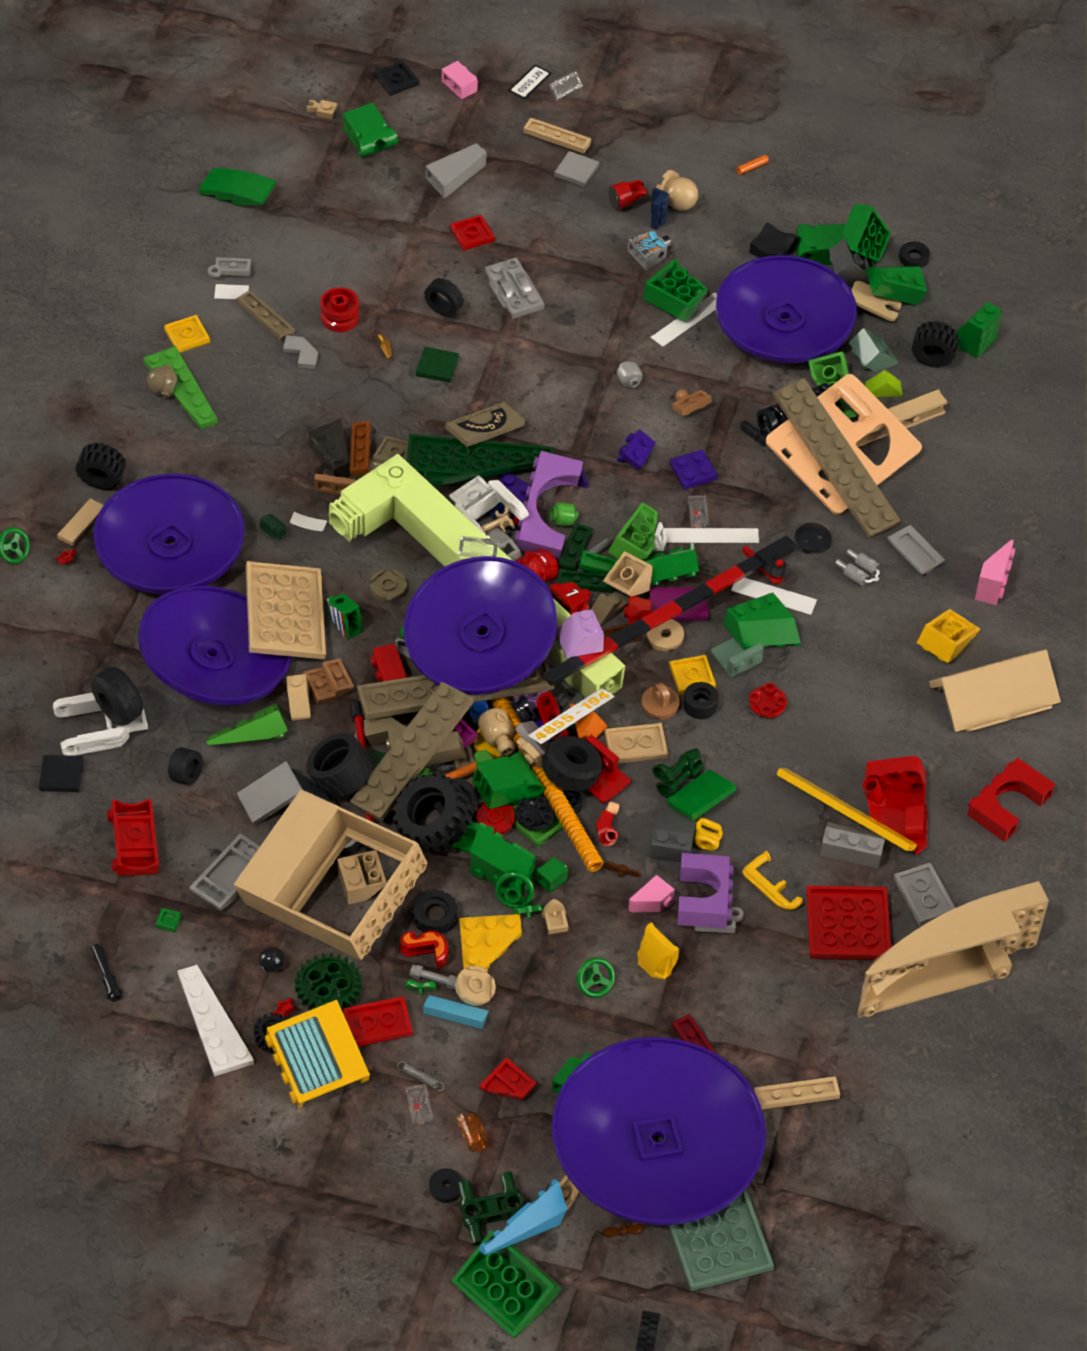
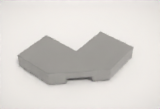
(299, 345)

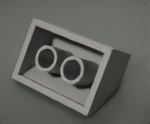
(852, 845)

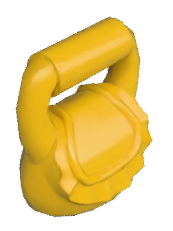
(707, 839)

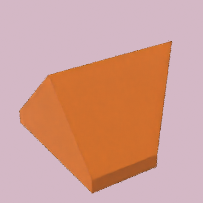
(589, 725)

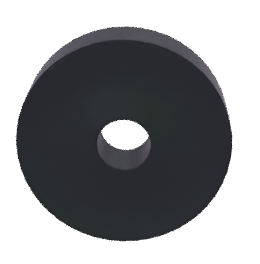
(442, 1177)

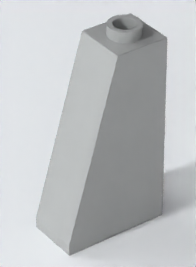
(455, 169)

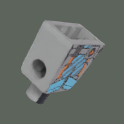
(648, 248)

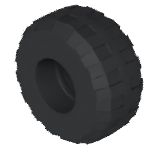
(117, 696)
(572, 764)

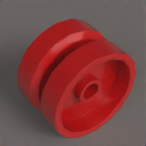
(339, 309)

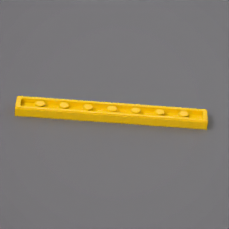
(846, 809)

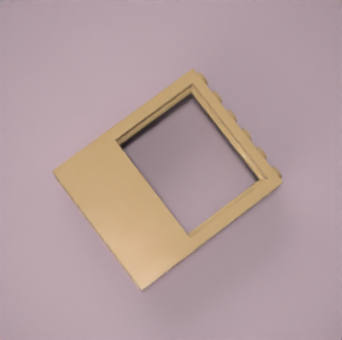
(302, 852)

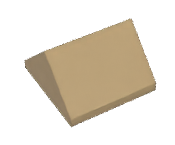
(630, 575)

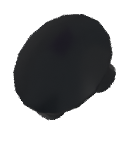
(813, 537)
(534, 813)

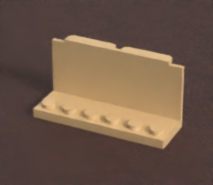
(999, 691)

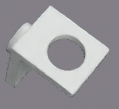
(660, 541)

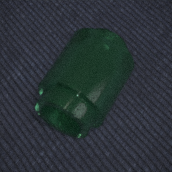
(273, 526)

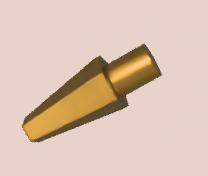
(385, 345)

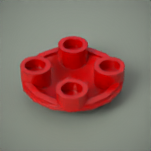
(767, 701)

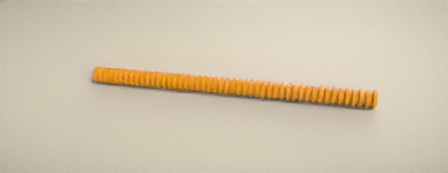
(558, 801)

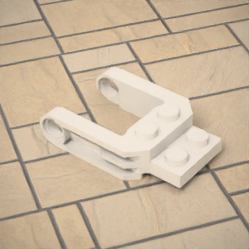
(479, 497)
(96, 741)

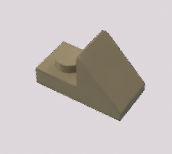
(608, 607)

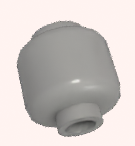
(629, 374)

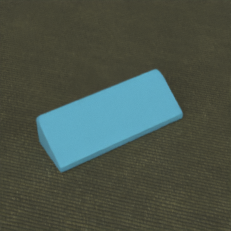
(455, 1012)

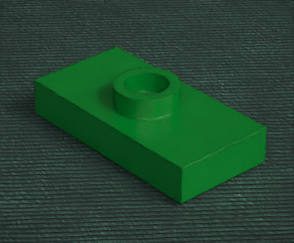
(596, 563)

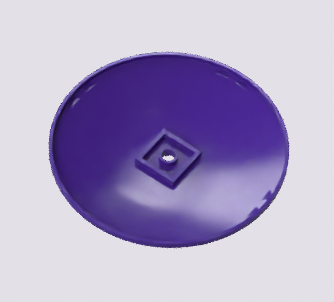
(666, 1090)

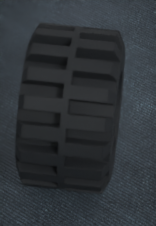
(935, 344)
(100, 466)

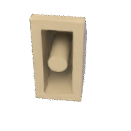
(298, 697)

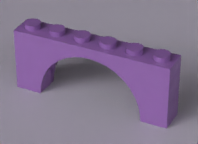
(550, 472)

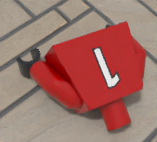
(570, 596)

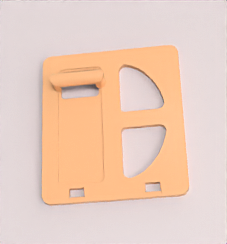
(871, 414)

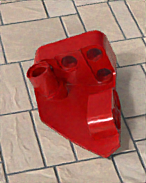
(897, 797)

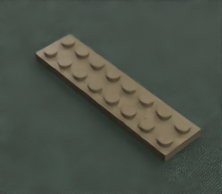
(412, 751)

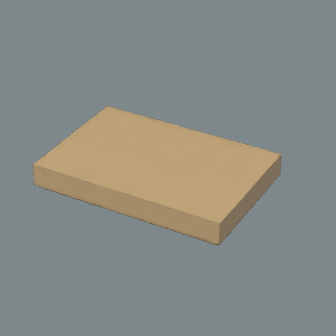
(637, 742)

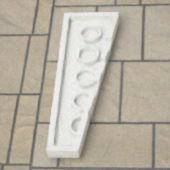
(218, 1035)

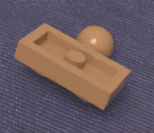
(688, 403)

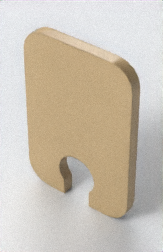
(873, 303)

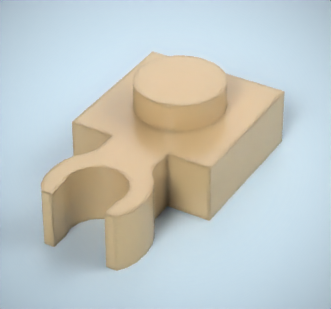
(324, 108)
(532, 755)

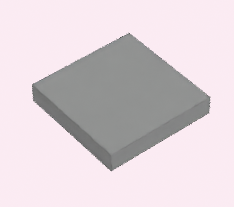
(576, 169)
(527, 728)

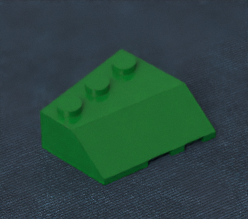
(866, 232)
(674, 564)
(762, 622)
(494, 856)

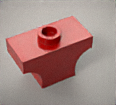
(636, 609)

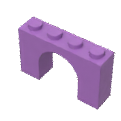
(712, 910)

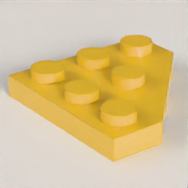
(487, 938)

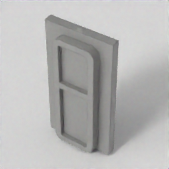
(916, 550)

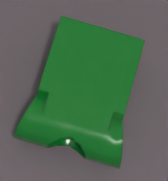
(368, 130)
(817, 240)
(506, 780)

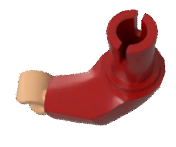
(605, 832)

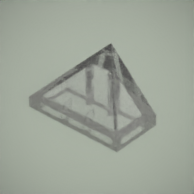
(565, 85)
(477, 546)

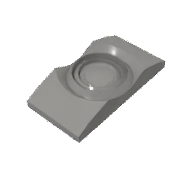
(217, 881)

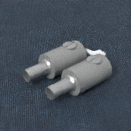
(856, 574)

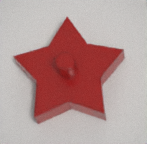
(66, 556)
(285, 1007)

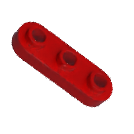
(549, 711)

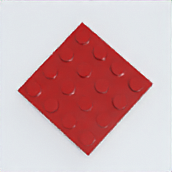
(847, 922)

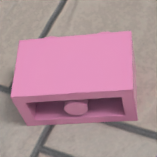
(459, 80)

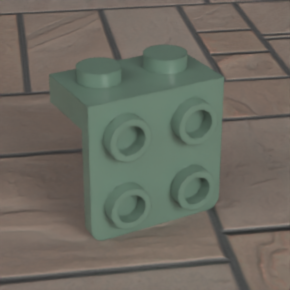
(735, 659)

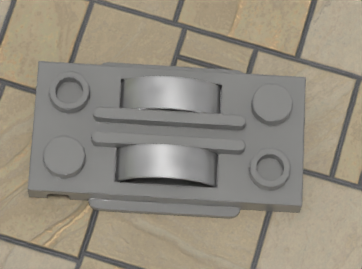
(514, 288)

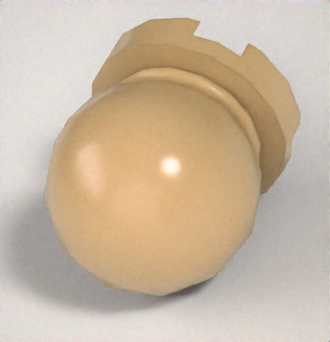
(681, 191)

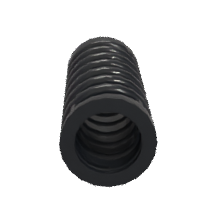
(774, 419)

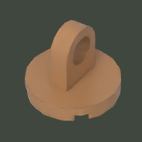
(660, 702)

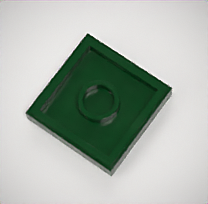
(437, 364)

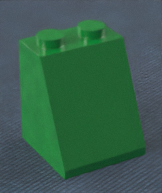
(980, 330)

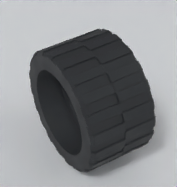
(339, 765)

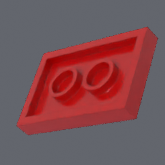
(378, 1021)

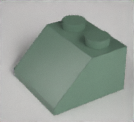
(872, 351)

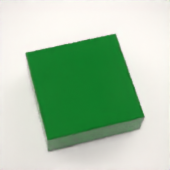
(168, 920)

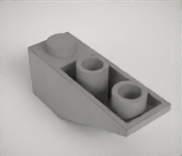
(505, 543)

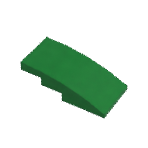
(237, 186)

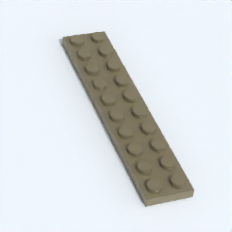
(836, 458)
(412, 693)

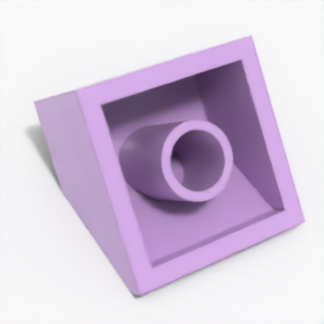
(580, 634)

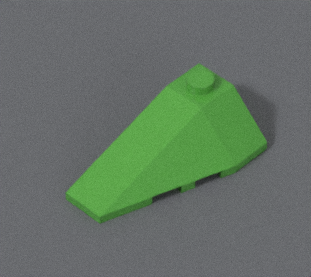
(830, 370)
(637, 534)
(264, 725)

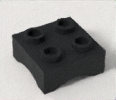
(772, 242)

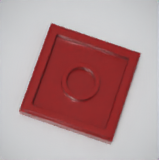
(472, 232)

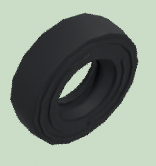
(914, 246)

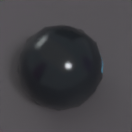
(271, 959)

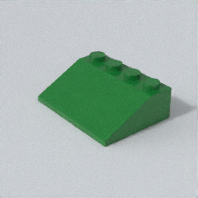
(507, 1286)

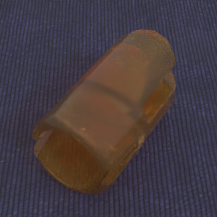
(472, 1131)

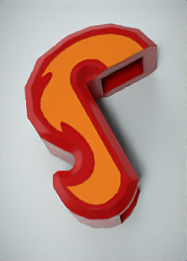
(426, 943)

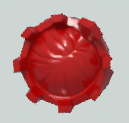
(541, 563)

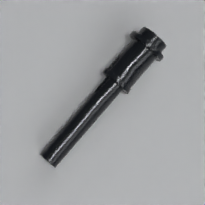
(114, 993)

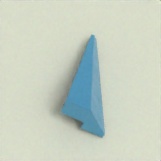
(530, 1220)

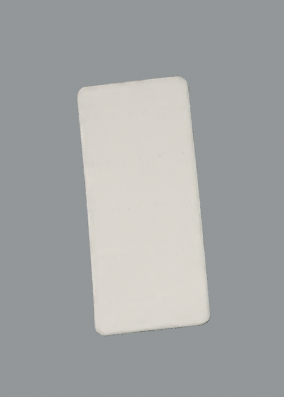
(308, 522)

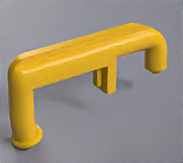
(766, 887)

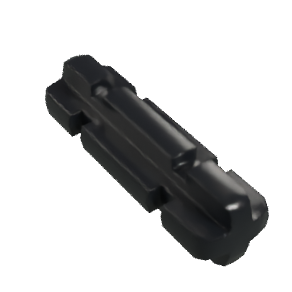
(753, 432)

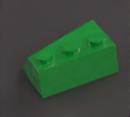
(897, 283)
(675, 291)

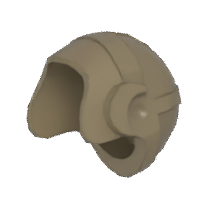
(162, 381)

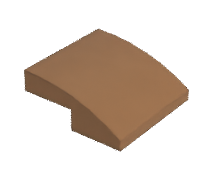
(329, 681)

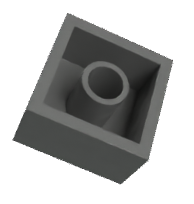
(848, 264)

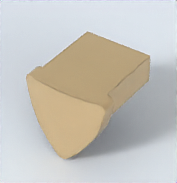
(555, 917)

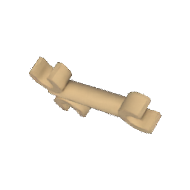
(502, 521)

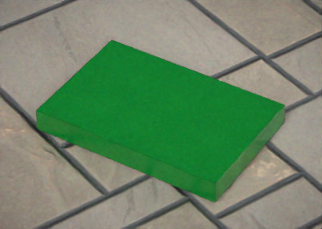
(701, 794)

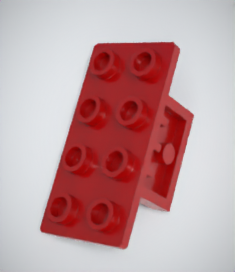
(611, 778)

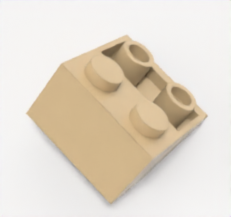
(361, 876)

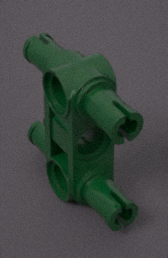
(488, 1208)

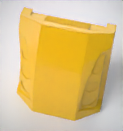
(657, 953)

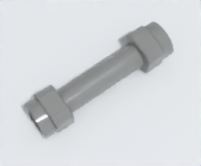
(417, 972)

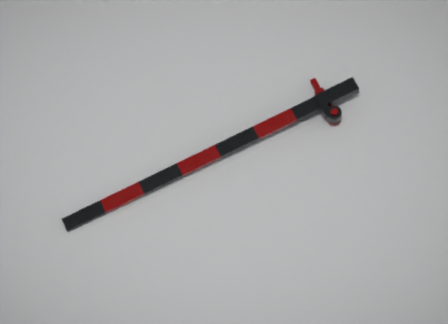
(766, 560)

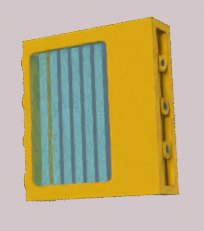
(316, 1053)

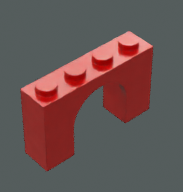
(1017, 778)

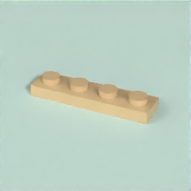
(557, 135)
(798, 1092)

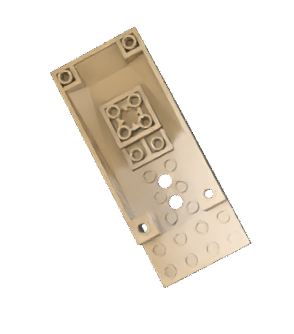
(956, 949)

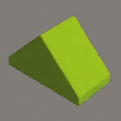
(884, 385)

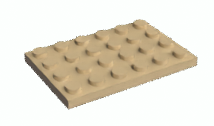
(285, 610)

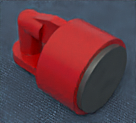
(624, 193)

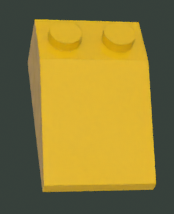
(947, 635)

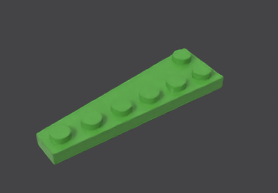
(186, 388)

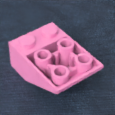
(994, 576)

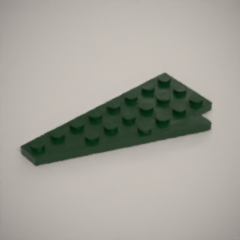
(450, 461)

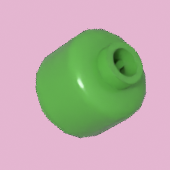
(563, 514)

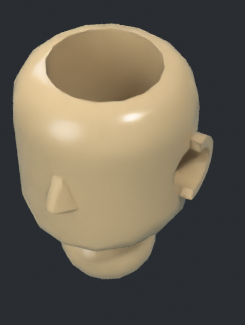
(497, 730)

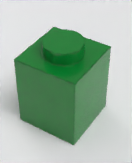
(552, 874)

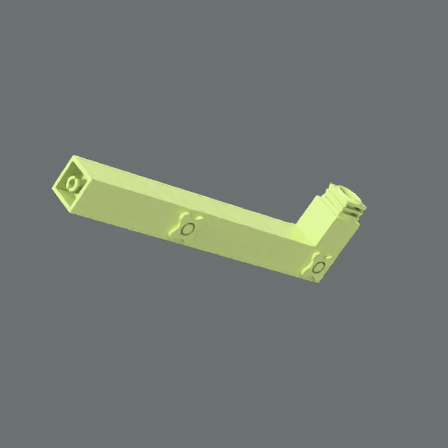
(402, 494)

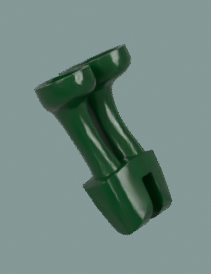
(688, 764)

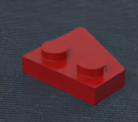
(508, 1081)

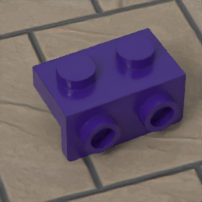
(636, 449)

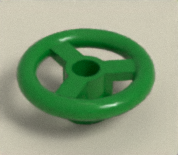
(5, 545)
(510, 897)
(588, 974)

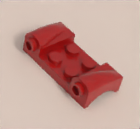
(133, 838)

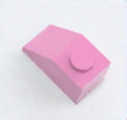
(652, 897)

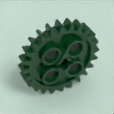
(328, 982)

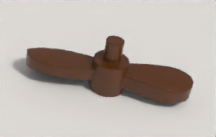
(622, 869)
(623, 1230)

